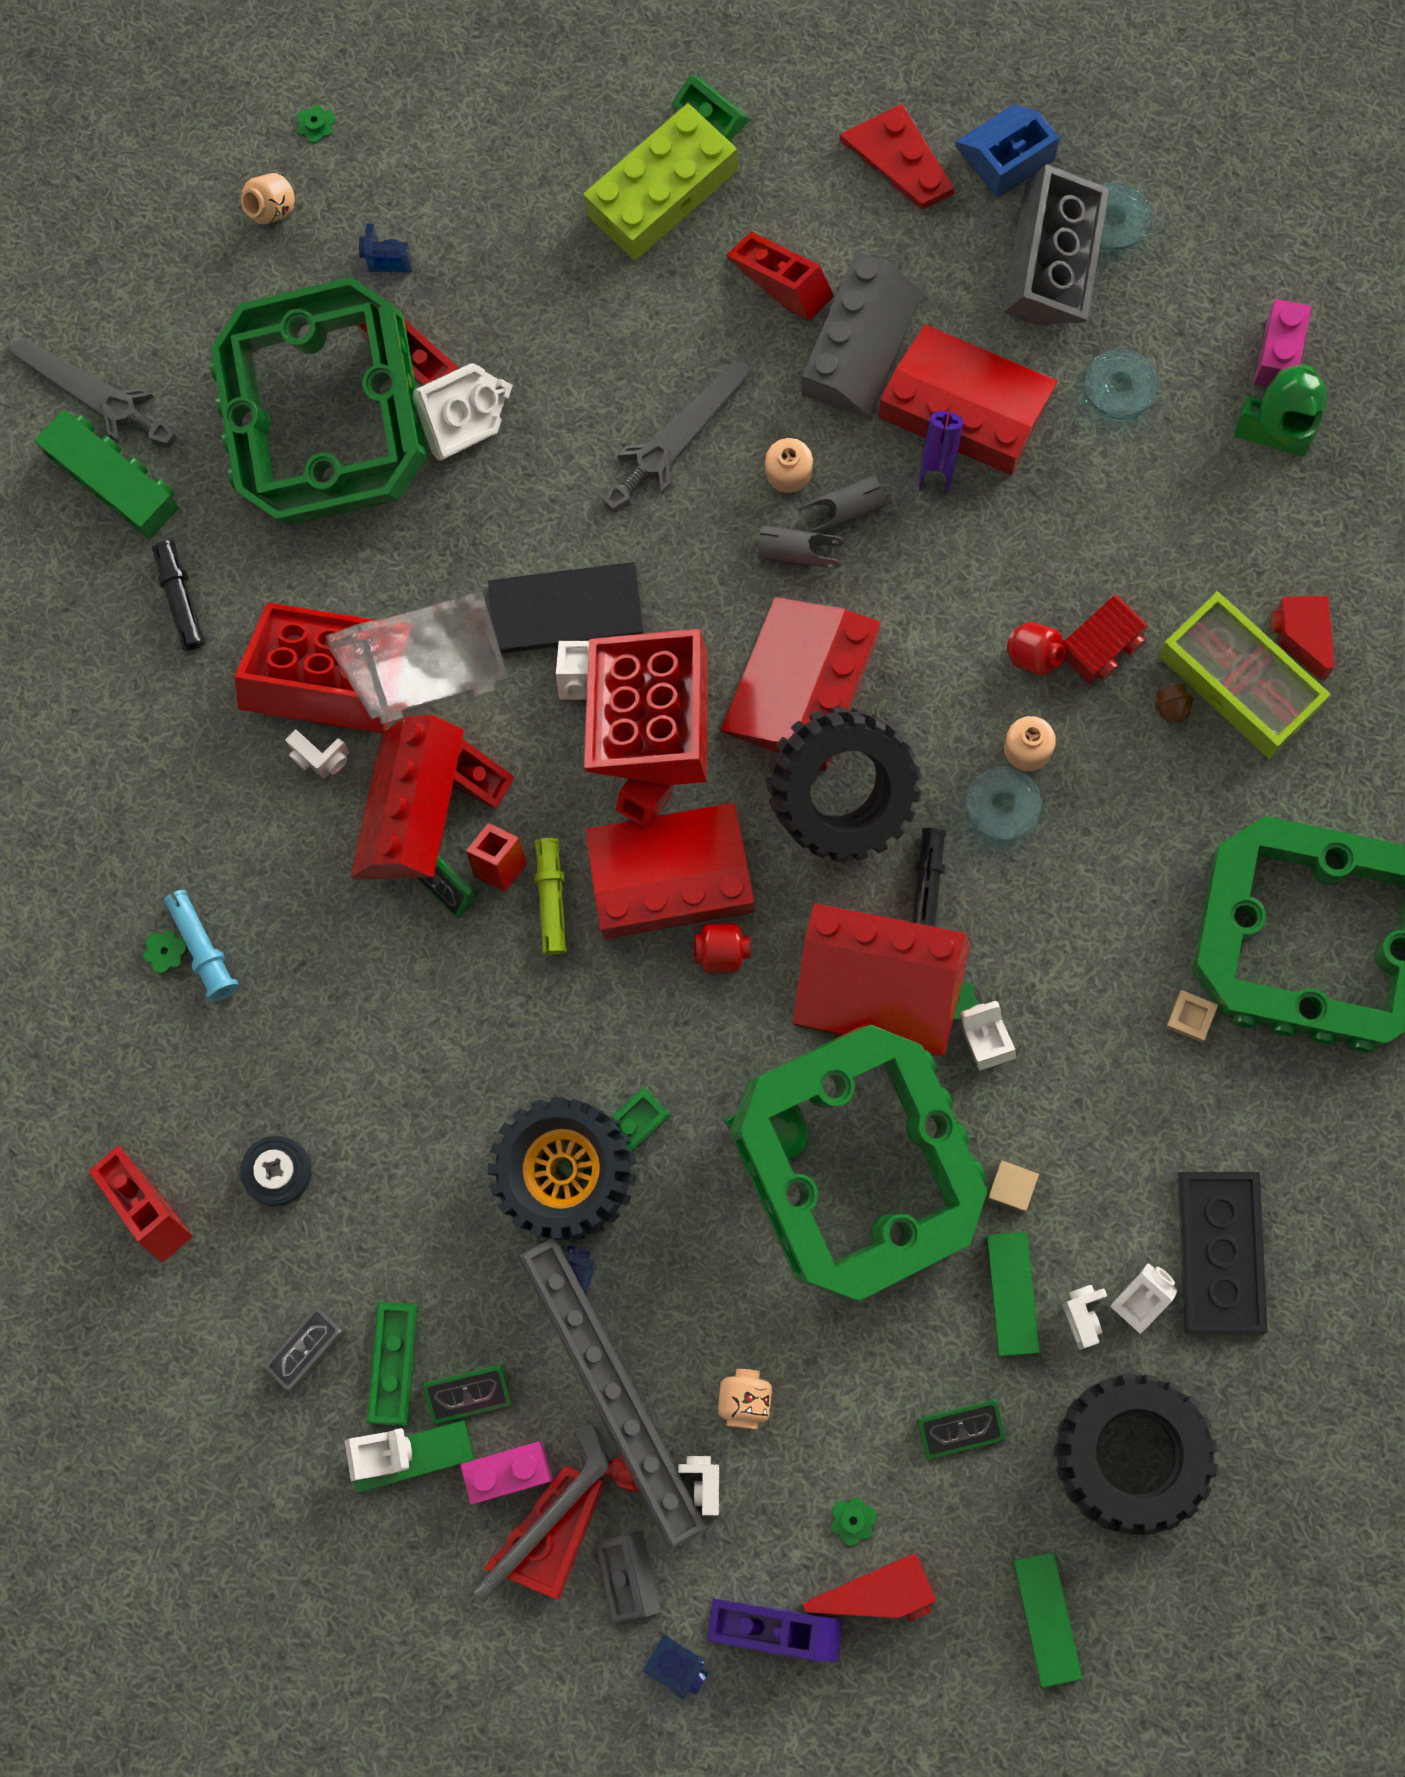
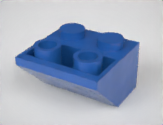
(1009, 147)

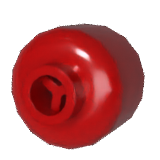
(1036, 648)
(721, 948)

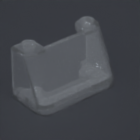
(420, 656)

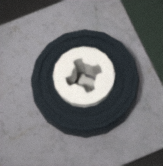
(287, 1179)

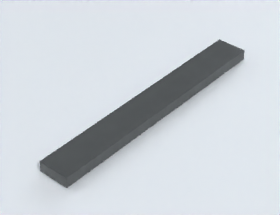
(612, 1393)

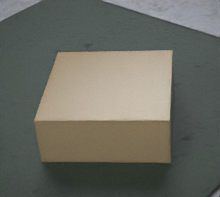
(1191, 1016)
(1013, 1186)

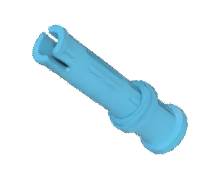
(207, 960)

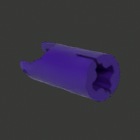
(941, 446)

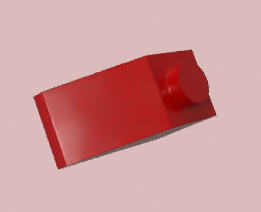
(1306, 632)
(480, 776)

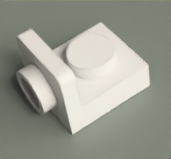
(572, 670)
(1145, 1297)
(1084, 1324)
(706, 1491)

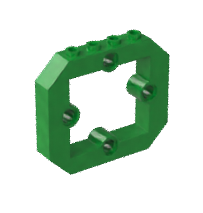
(277, 321)
(1221, 936)
(946, 1153)

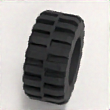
(882, 811)
(1191, 1444)

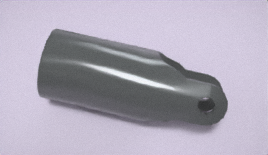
(849, 502)
(796, 546)

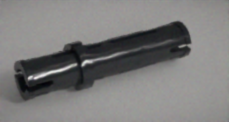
(174, 582)
(931, 843)

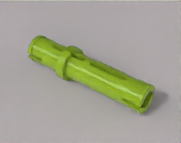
(550, 894)

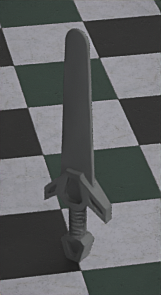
(114, 405)
(670, 442)

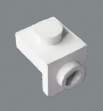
(307, 755)
(987, 1035)
(378, 1454)

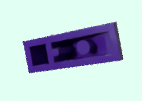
(775, 1630)

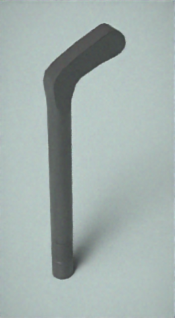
(594, 1468)

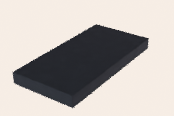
(565, 606)
(1222, 1253)

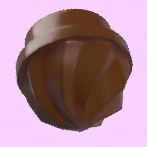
(1174, 703)

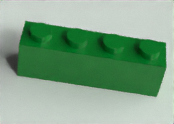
(107, 474)

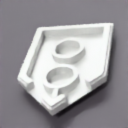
(460, 409)

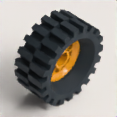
(521, 1154)

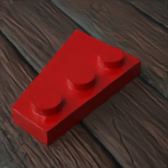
(901, 154)
(552, 1559)

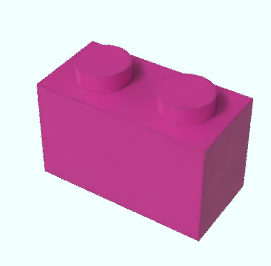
(1282, 339)
(507, 1473)

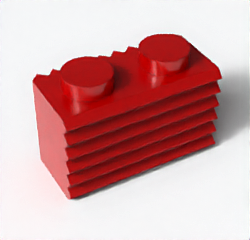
(1104, 639)

